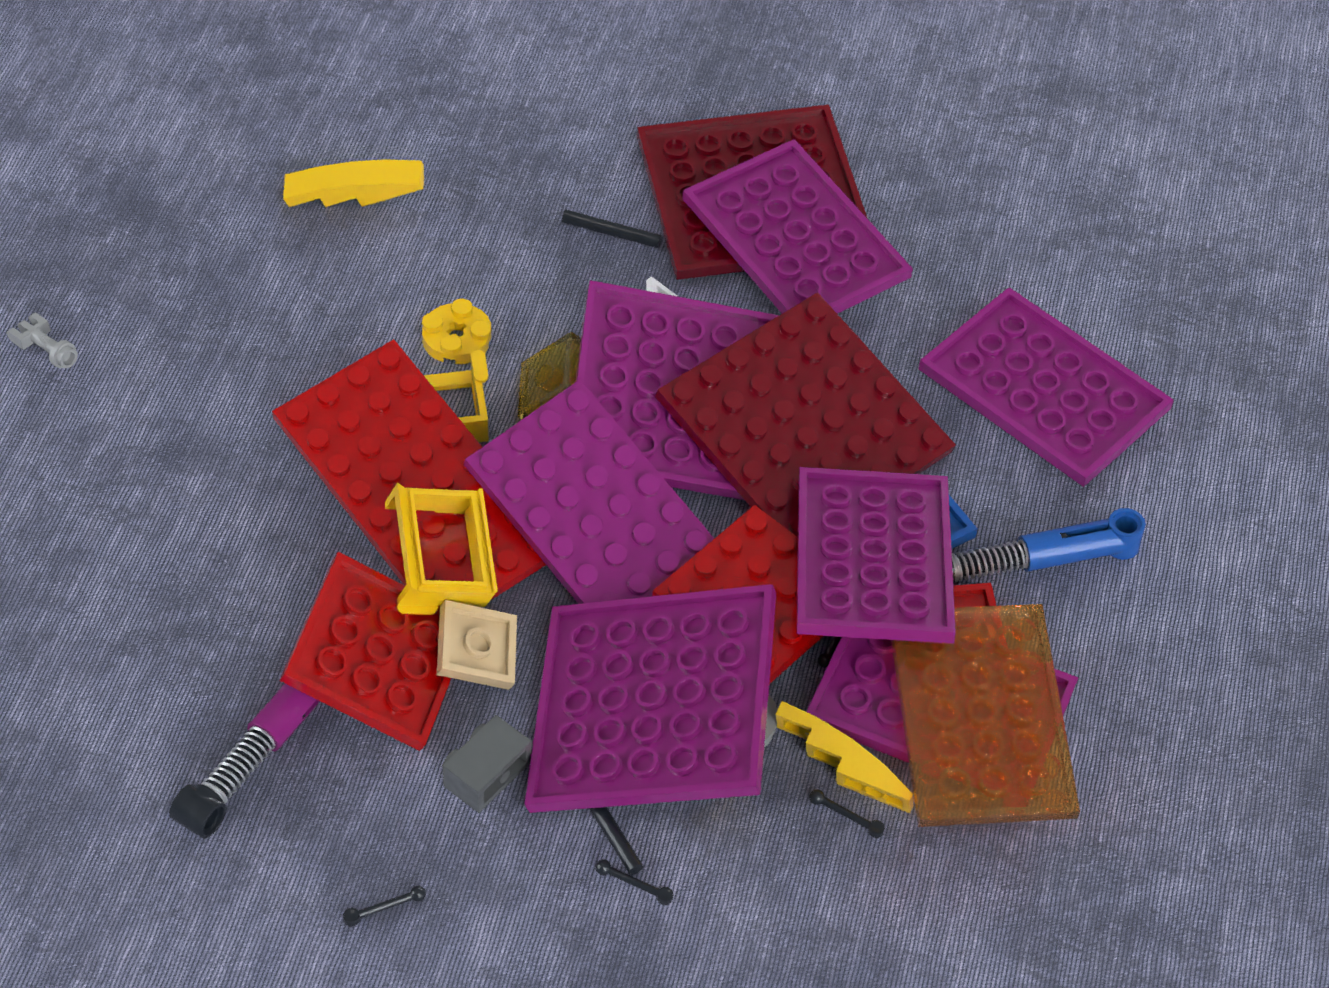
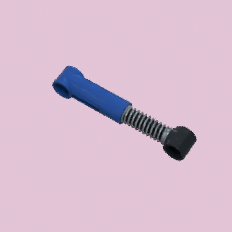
(1114, 536)

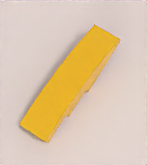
(364, 180)
(855, 765)

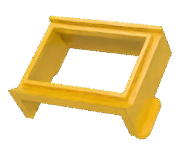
(464, 379)
(424, 595)

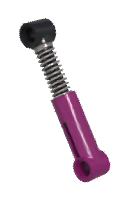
(203, 806)

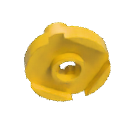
(451, 317)

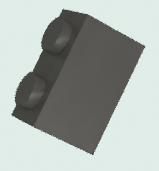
(486, 763)

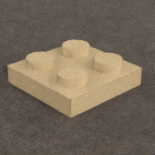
(477, 645)

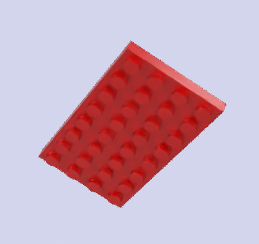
(390, 426)

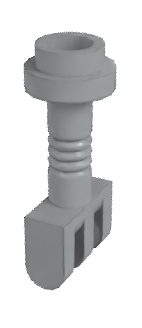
(61, 353)

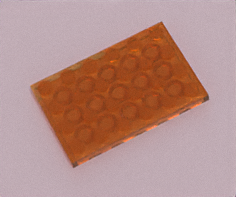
(986, 721)

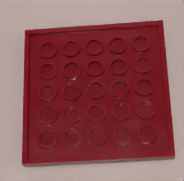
(695, 150)
(797, 399)

